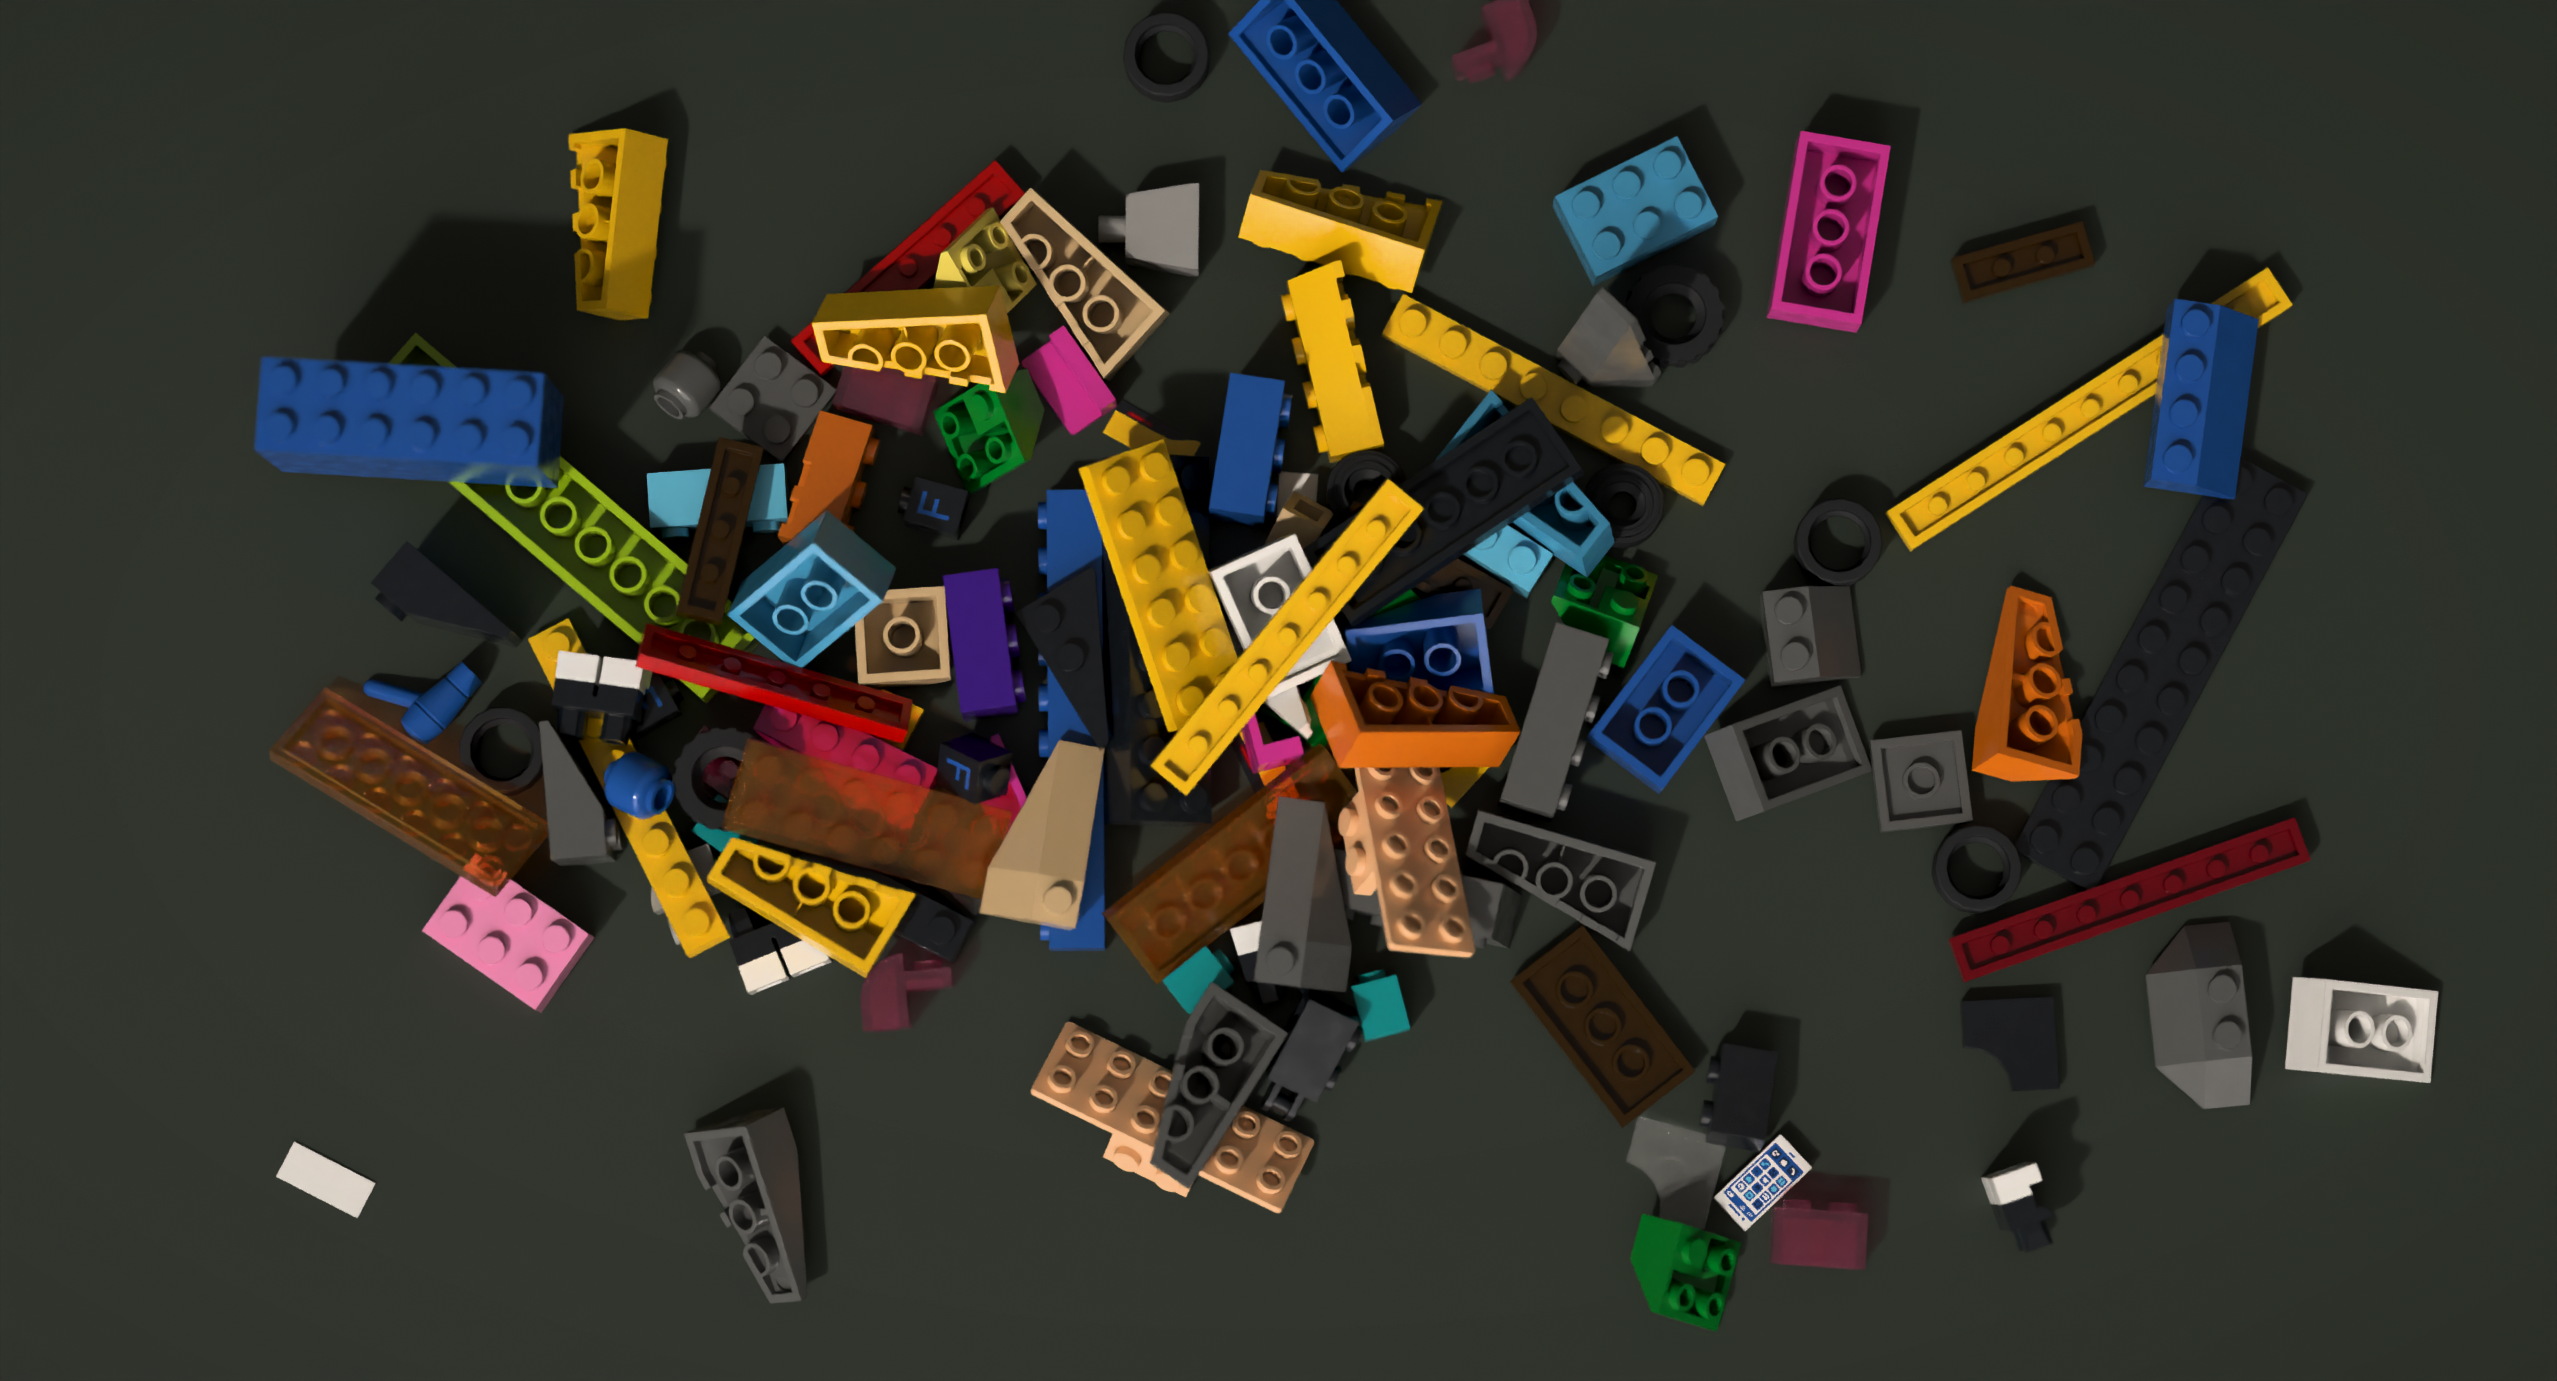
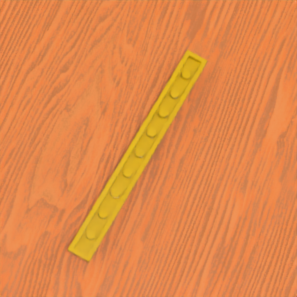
(2059, 427)

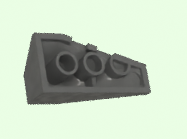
(1607, 348)
(1304, 913)

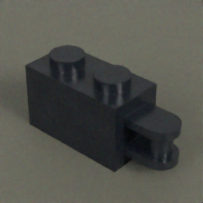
(1310, 1052)

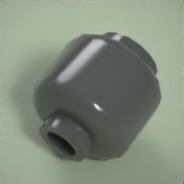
(686, 384)

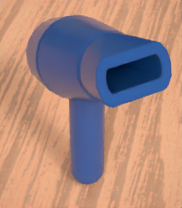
(428, 711)

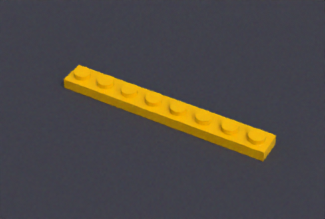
(1562, 402)
(1286, 636)
(652, 839)

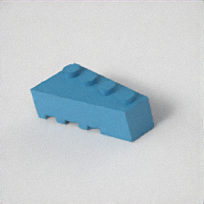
(1562, 523)

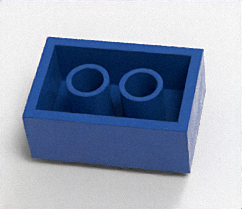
(1249, 450)
(1665, 709)

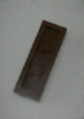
(2022, 262)

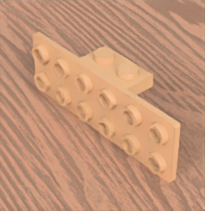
(1405, 847)
(1127, 1099)

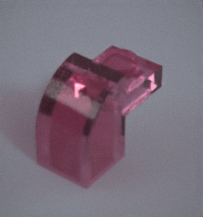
(1511, 44)
(887, 990)

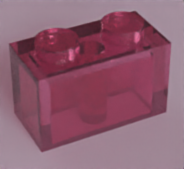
(886, 397)
(1817, 1236)

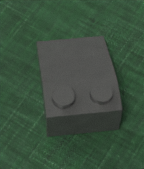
(1788, 753)
(577, 817)

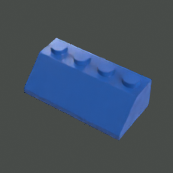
(1326, 74)
(2201, 399)

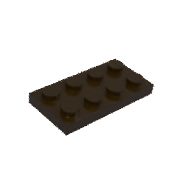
(1602, 1026)

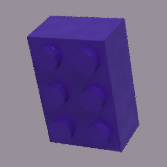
(984, 644)

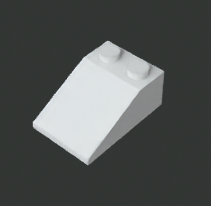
(1257, 586)
(2361, 1029)

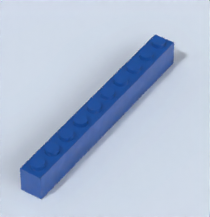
(1071, 548)

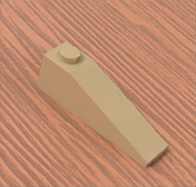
(1046, 851)

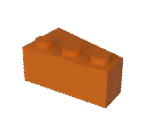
(831, 473)

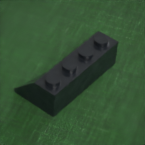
(929, 920)

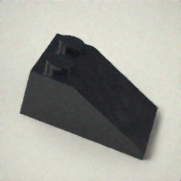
(431, 598)

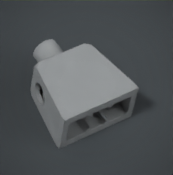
(1158, 229)

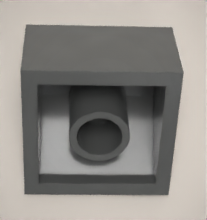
(1809, 635)

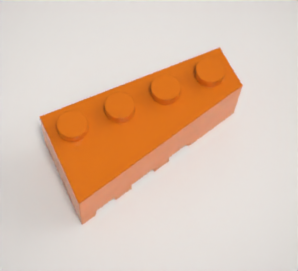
(1410, 723)

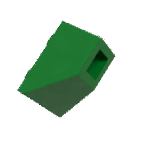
(991, 430)
(1606, 602)
(1684, 1270)

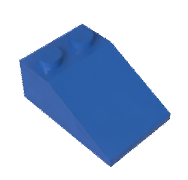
(1427, 640)

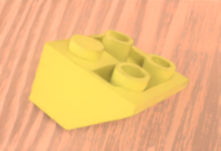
(985, 258)

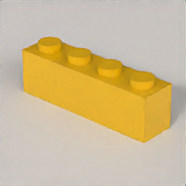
(617, 220)
(1369, 234)
(1333, 362)
(822, 906)

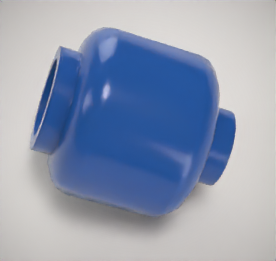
(638, 785)

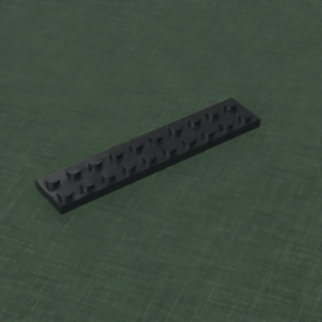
(2159, 675)

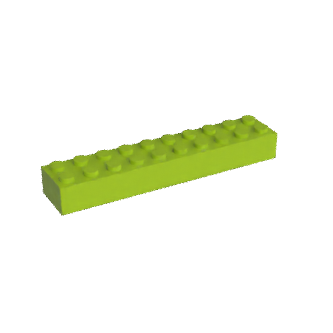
(592, 545)

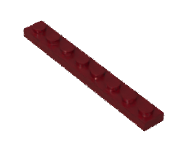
(2129, 899)

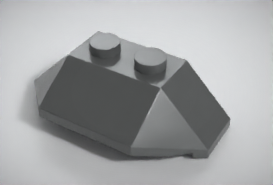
(2201, 1016)

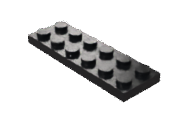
(1464, 502)

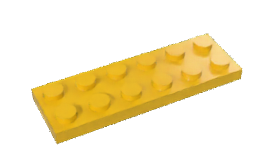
(1161, 576)

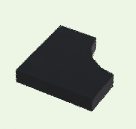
(2017, 1035)

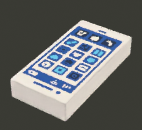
(1762, 1182)

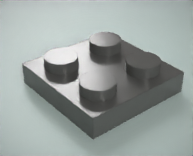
(773, 400)
(1920, 781)

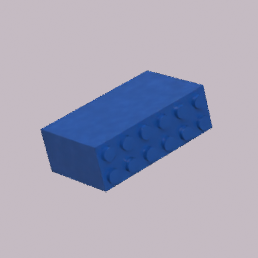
(409, 422)

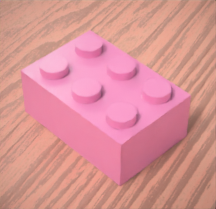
(510, 939)

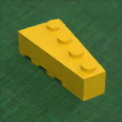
(921, 332)

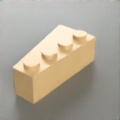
(1093, 293)

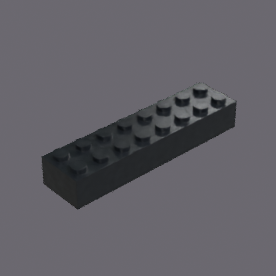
(1135, 722)

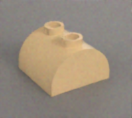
(904, 640)

